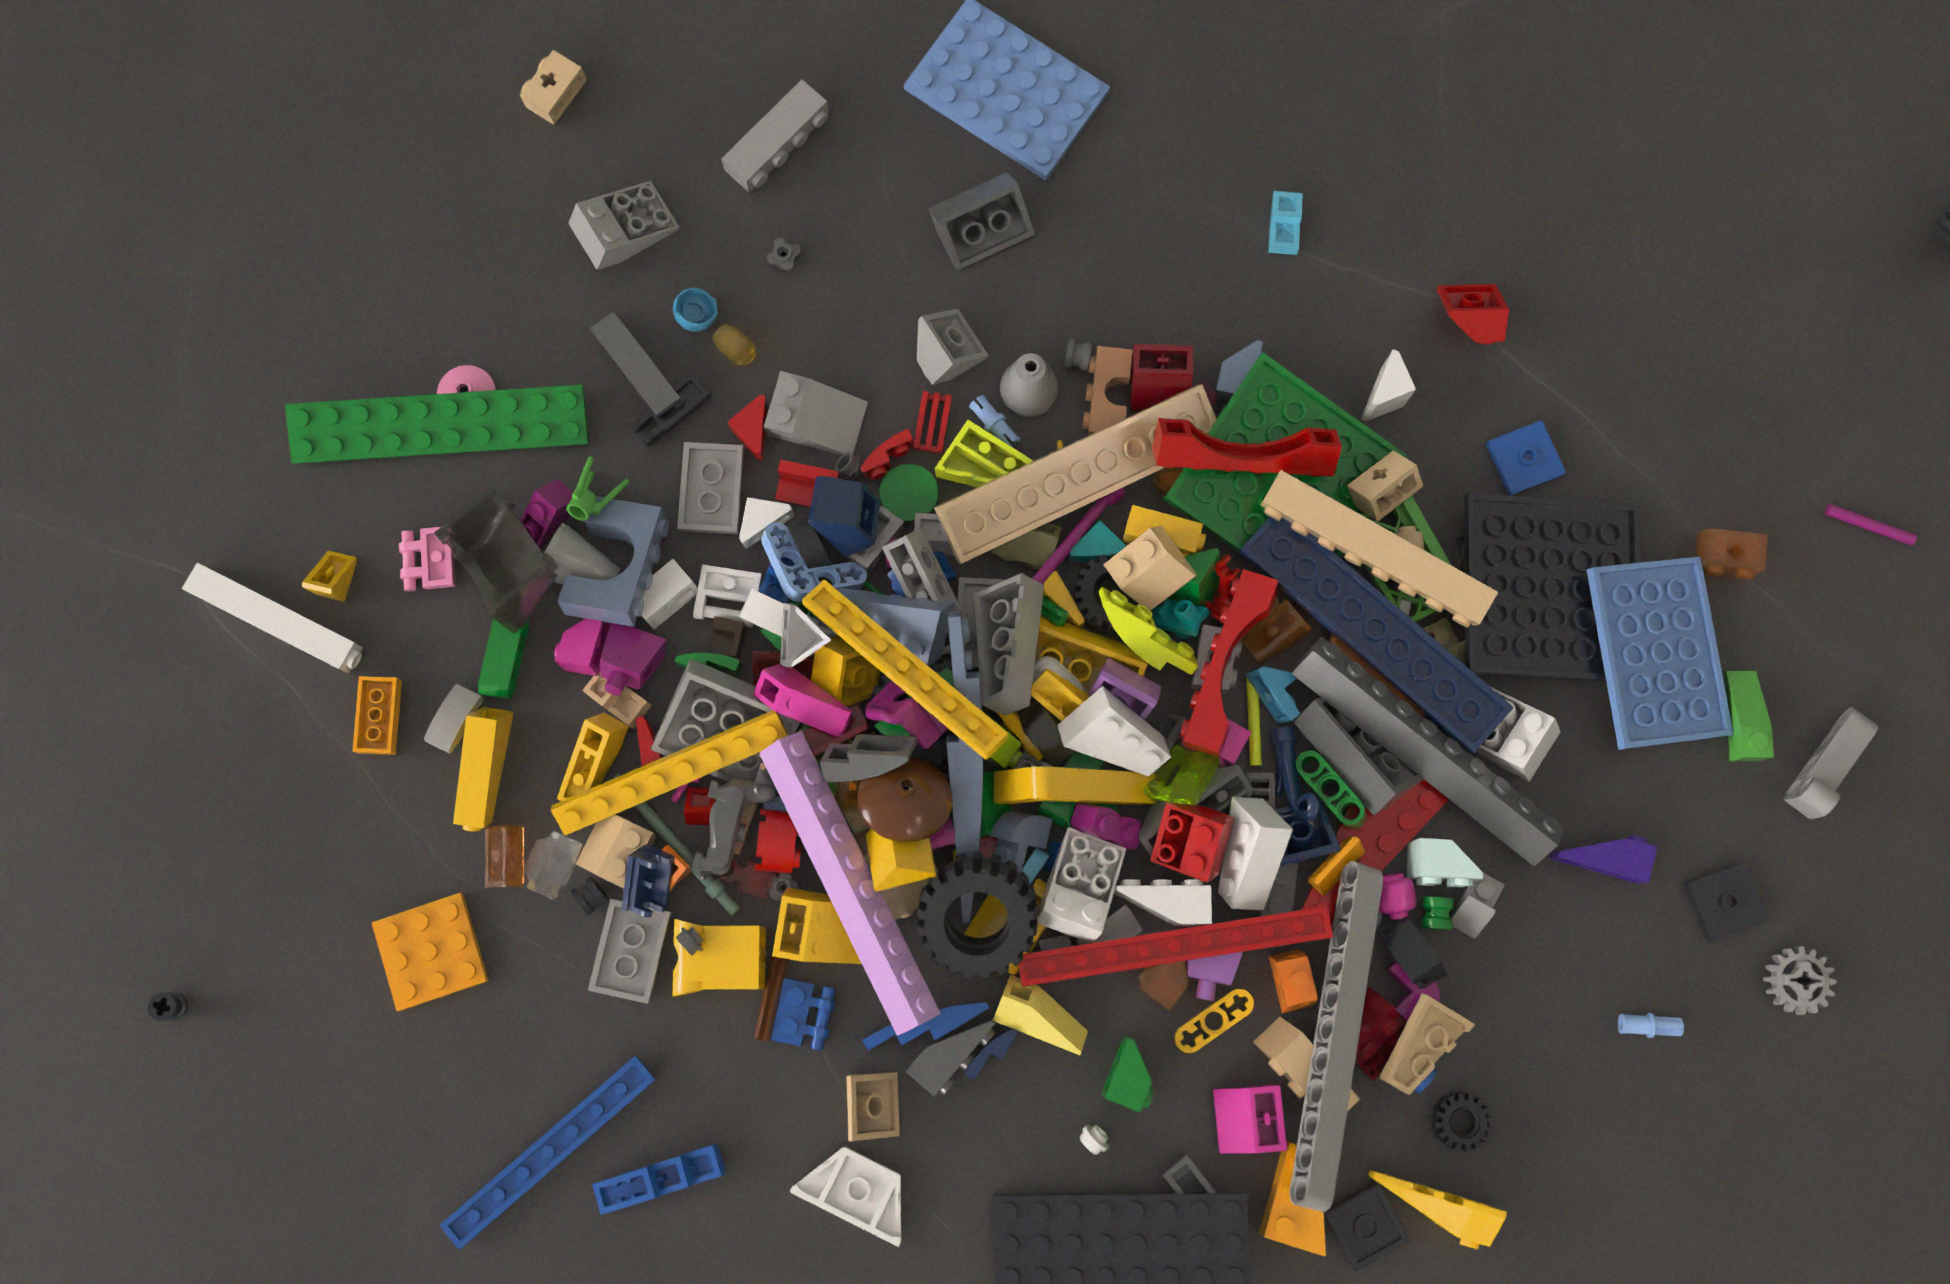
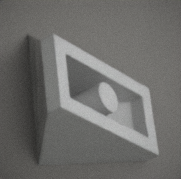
(799, 636)

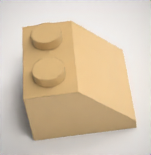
(1150, 568)
(610, 845)

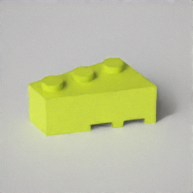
(978, 457)

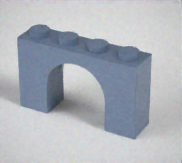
(620, 597)

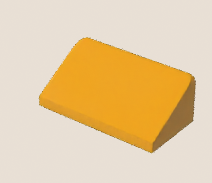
(1331, 869)

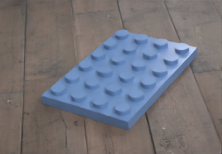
(1007, 88)
(1659, 652)

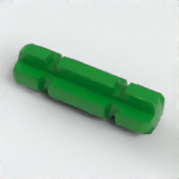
(1052, 612)

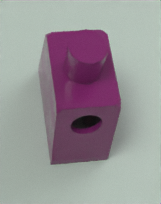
(629, 657)

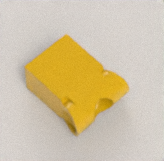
(729, 960)

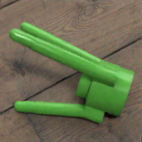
(584, 501)

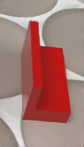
(798, 482)

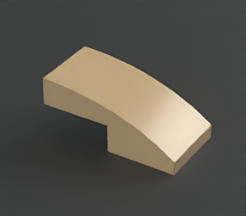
(625, 706)

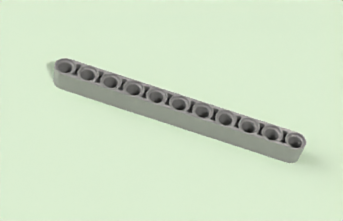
(1336, 1038)

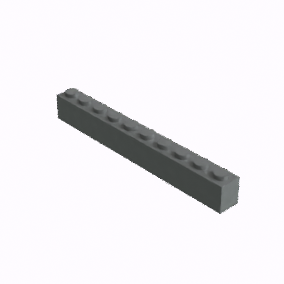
(1428, 751)

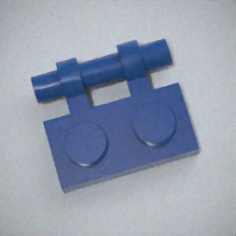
(793, 1014)

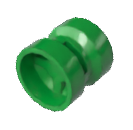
(1437, 913)

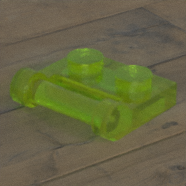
(1188, 782)

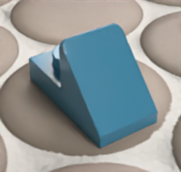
(1270, 686)

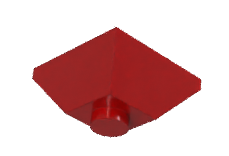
(1477, 310)

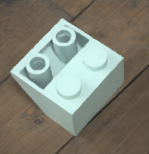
(1438, 861)

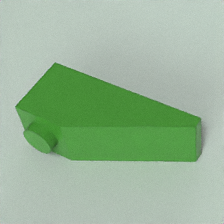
(1748, 717)

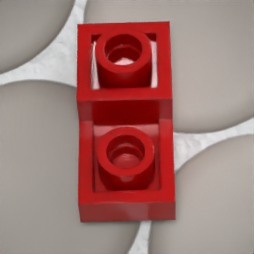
(878, 461)

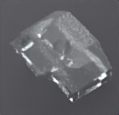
(551, 864)

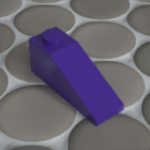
(1623, 858)

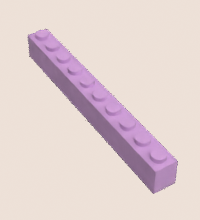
(849, 883)

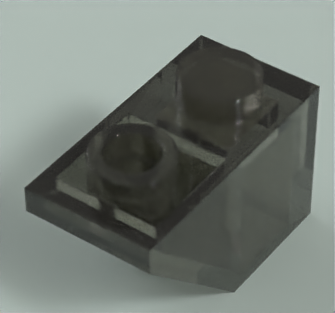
(1043, 732)

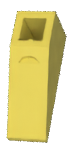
(1040, 1016)

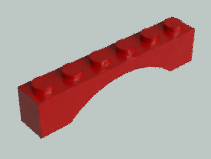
(1303, 453)
(1251, 604)

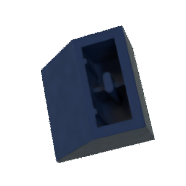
(844, 514)

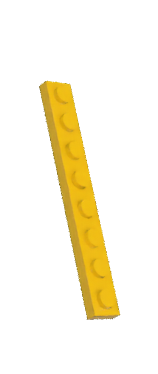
(905, 669)
(669, 772)

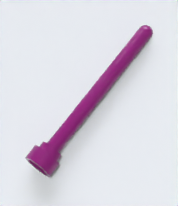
(1077, 533)

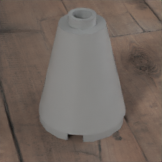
(1029, 386)
(578, 557)

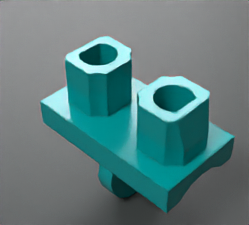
(1179, 617)

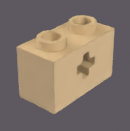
(553, 87)
(1385, 485)

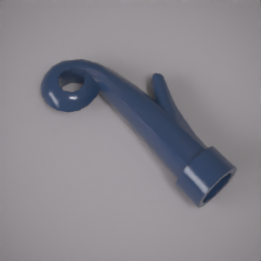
(1287, 775)

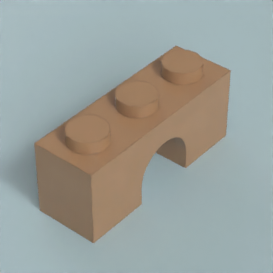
(1110, 369)

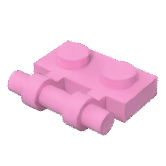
(436, 560)

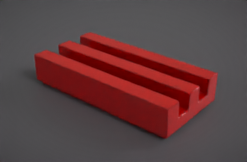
(936, 398)

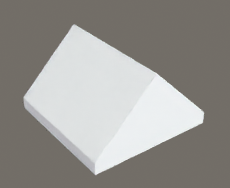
(1391, 388)

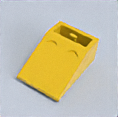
(811, 930)

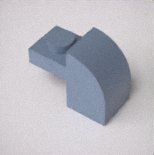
(1016, 832)

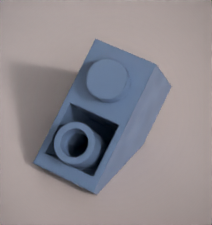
(1235, 369)

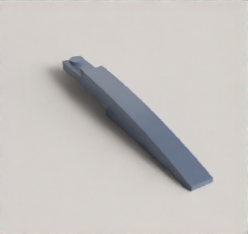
(963, 761)

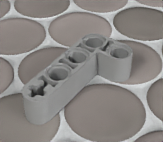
(1815, 786)

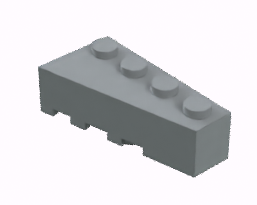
(1007, 641)

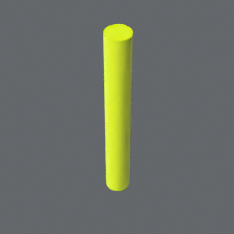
(1253, 726)

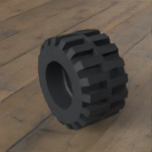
(1084, 595)

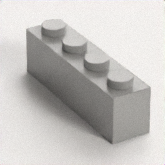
(776, 136)

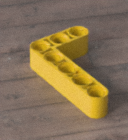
(1070, 785)

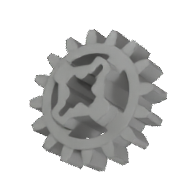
(1800, 995)

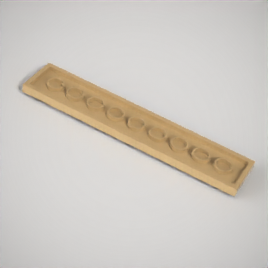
(1064, 478)

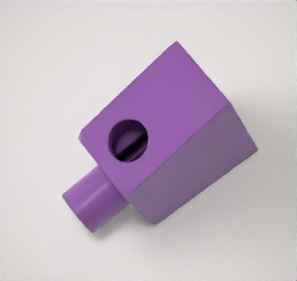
(1212, 971)

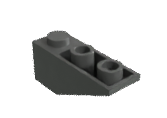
(940, 1060)

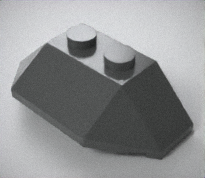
(1218, 794)

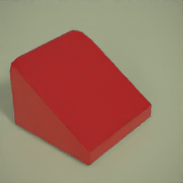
(698, 806)

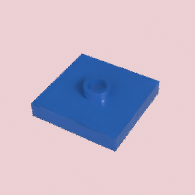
(1525, 458)

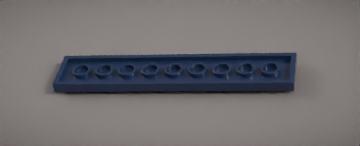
(1378, 632)

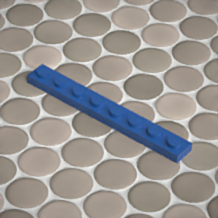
(547, 1152)

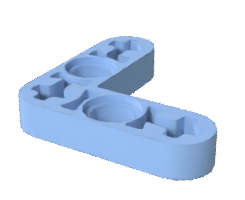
(805, 577)

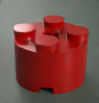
(777, 843)

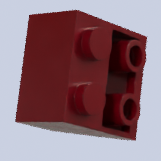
(1159, 373)
(1378, 1034)

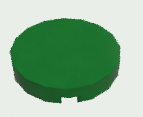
(908, 491)

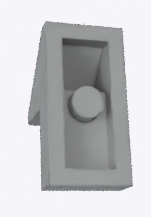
(1476, 906)

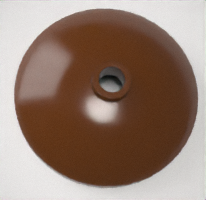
(906, 813)

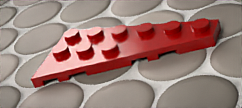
(1383, 835)

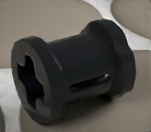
(159, 1012)

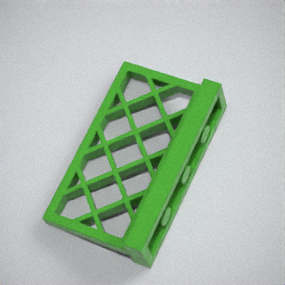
(1410, 515)

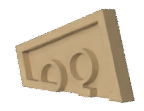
(1424, 1040)

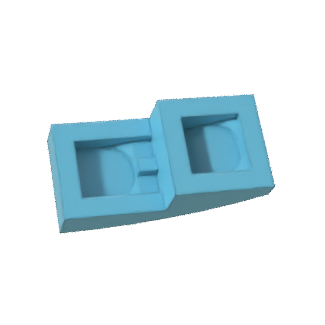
(1285, 222)

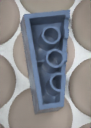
(915, 623)

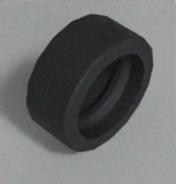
(810, 543)

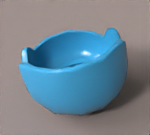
(695, 309)

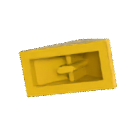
(331, 576)

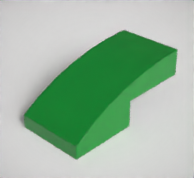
(720, 661)

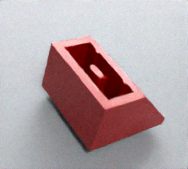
(1192, 840)

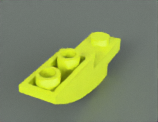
(1140, 634)

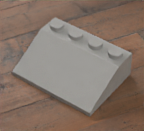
(708, 705)

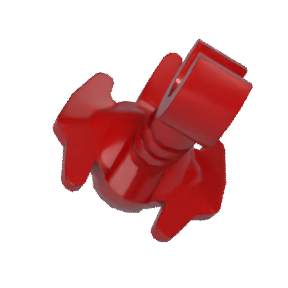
(1224, 596)

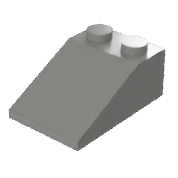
(814, 415)

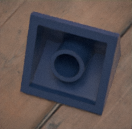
(1308, 838)

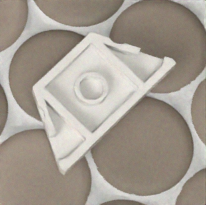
(856, 1192)

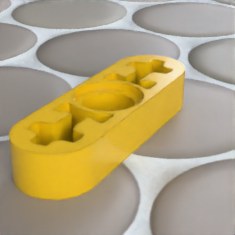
(1226, 1024)

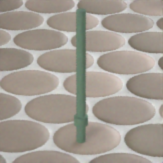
(714, 888)

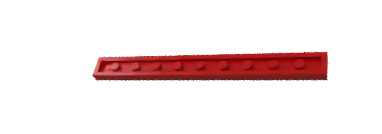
(1175, 946)

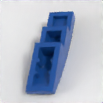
(949, 1019)
(659, 1179)

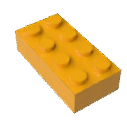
(377, 715)

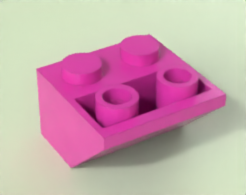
(1249, 1119)

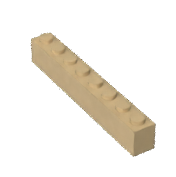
(1379, 549)

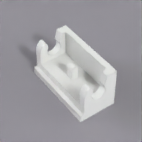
(667, 594)

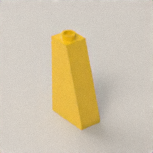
(481, 766)

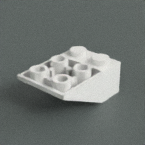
(1520, 739)
(1081, 886)
(1174, 904)

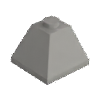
(947, 346)

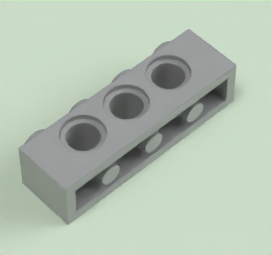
(921, 573)

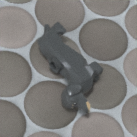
(726, 819)

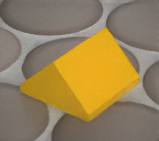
(898, 862)

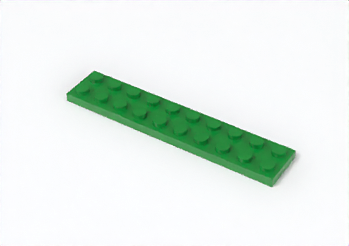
(437, 423)

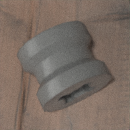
(1078, 354)

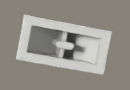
(757, 517)

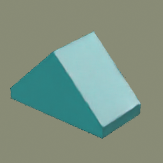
(1096, 543)

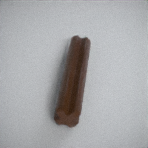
(770, 998)

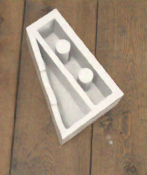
(1114, 734)
(1252, 853)

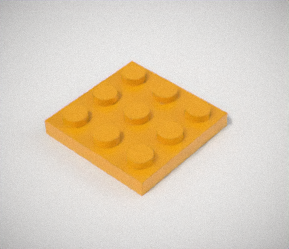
(430, 951)

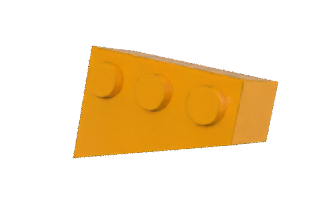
(1289, 1222)

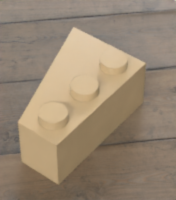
(1290, 1056)

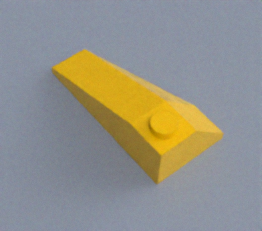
(1462, 1217)

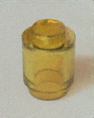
(735, 345)

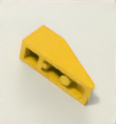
(593, 754)

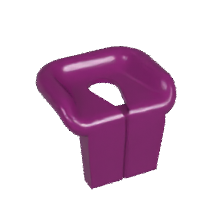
(907, 712)

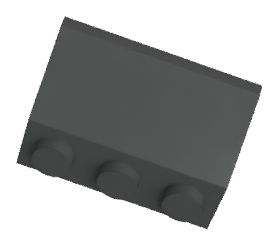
(982, 220)

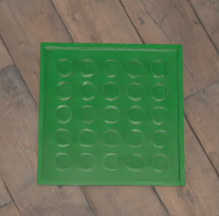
(1264, 409)

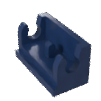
(647, 881)

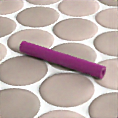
(1871, 524)

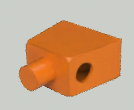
(1293, 980)

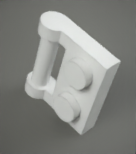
(725, 585)

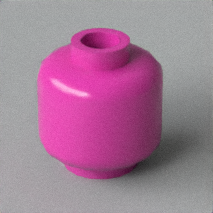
(1397, 896)

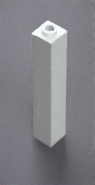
(273, 618)

